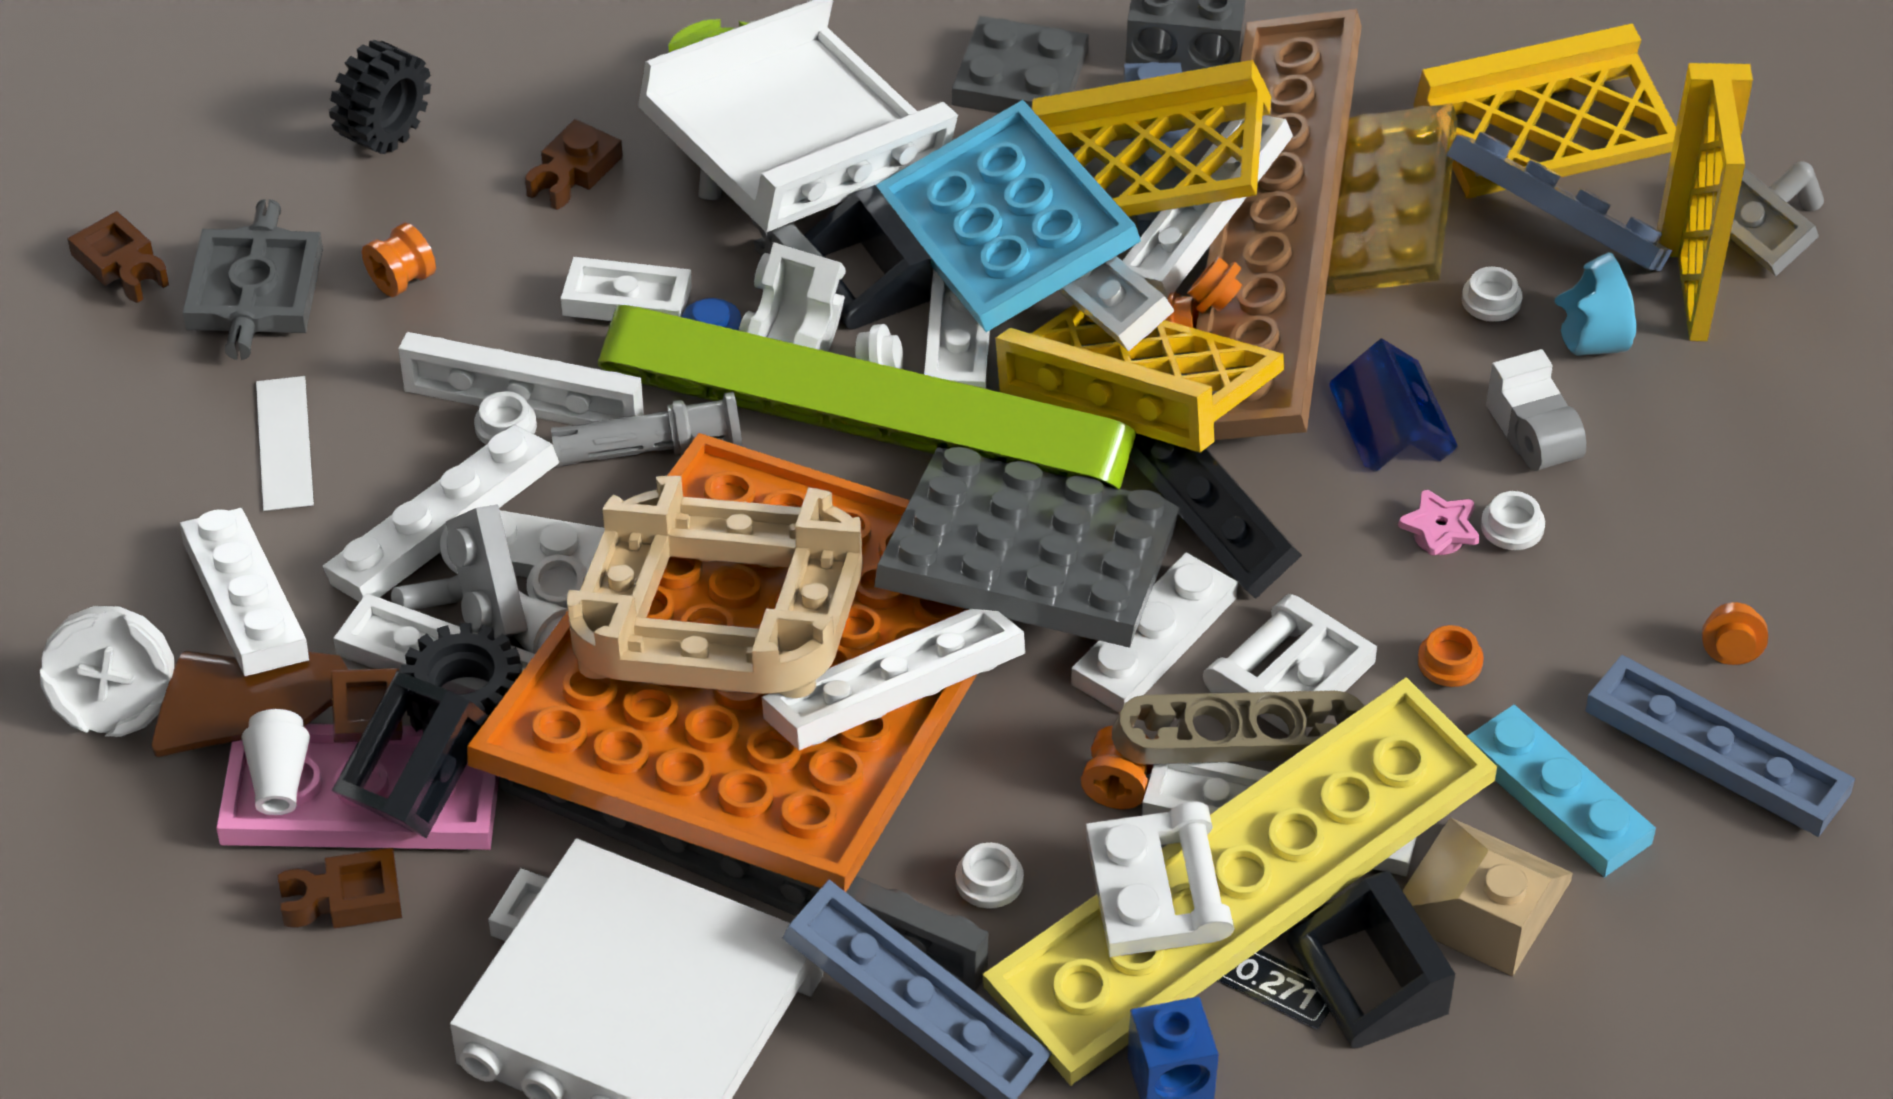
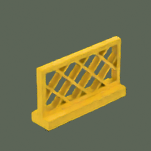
(1531, 78)
(1161, 105)
(1704, 183)
(1139, 393)

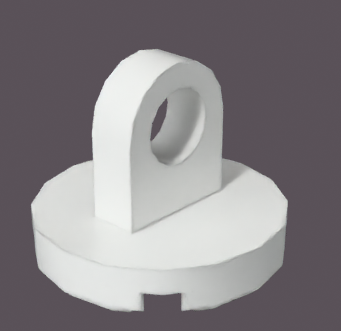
(106, 670)

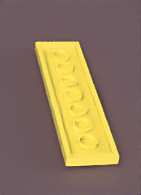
(1275, 861)

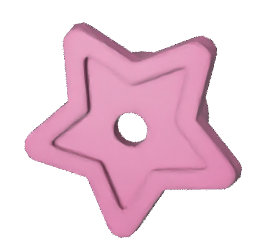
(1438, 538)

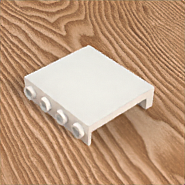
(787, 115)
(629, 988)

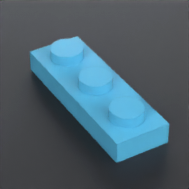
(1562, 792)

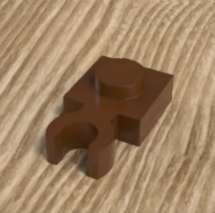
(573, 157)
(118, 250)
(354, 890)

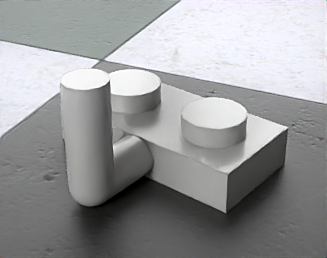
(1769, 225)
(483, 580)

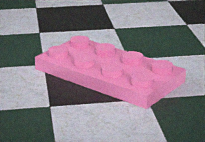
(333, 821)

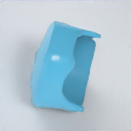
(1599, 310)

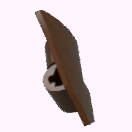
(213, 701)

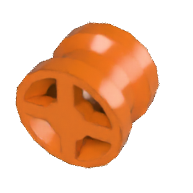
(398, 259)
(1113, 778)

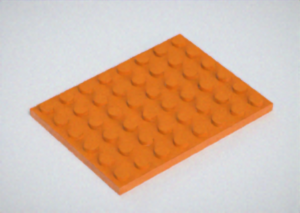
(707, 758)

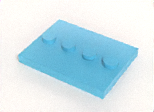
(1008, 215)

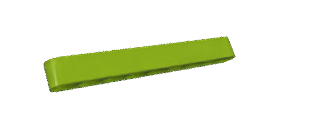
(861, 396)

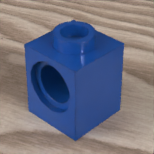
(1172, 1051)

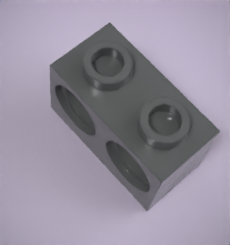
(1185, 32)

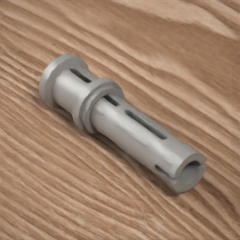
(648, 432)

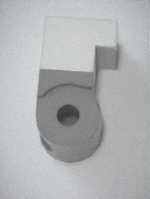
(1534, 411)

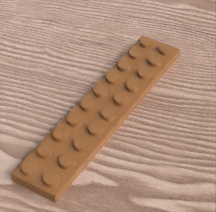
(1288, 227)

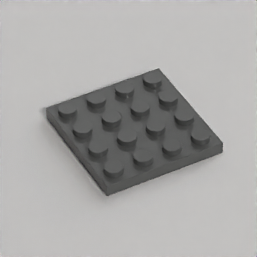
(1030, 545)

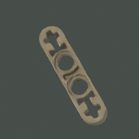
(1239, 718)

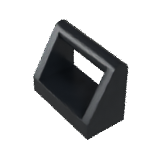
(874, 223)
(433, 764)
(1404, 944)

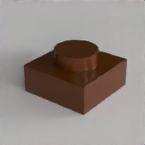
(355, 699)

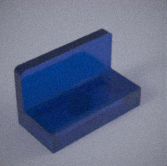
(1390, 406)

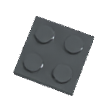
(1017, 63)

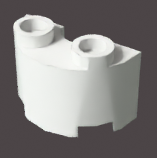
(796, 298)

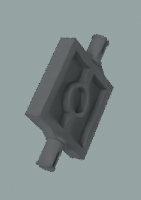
(253, 280)

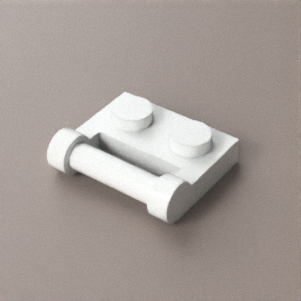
(1320, 660)
(1135, 883)

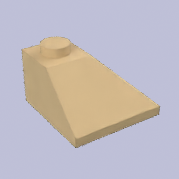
(1484, 895)

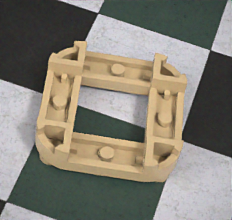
(794, 639)

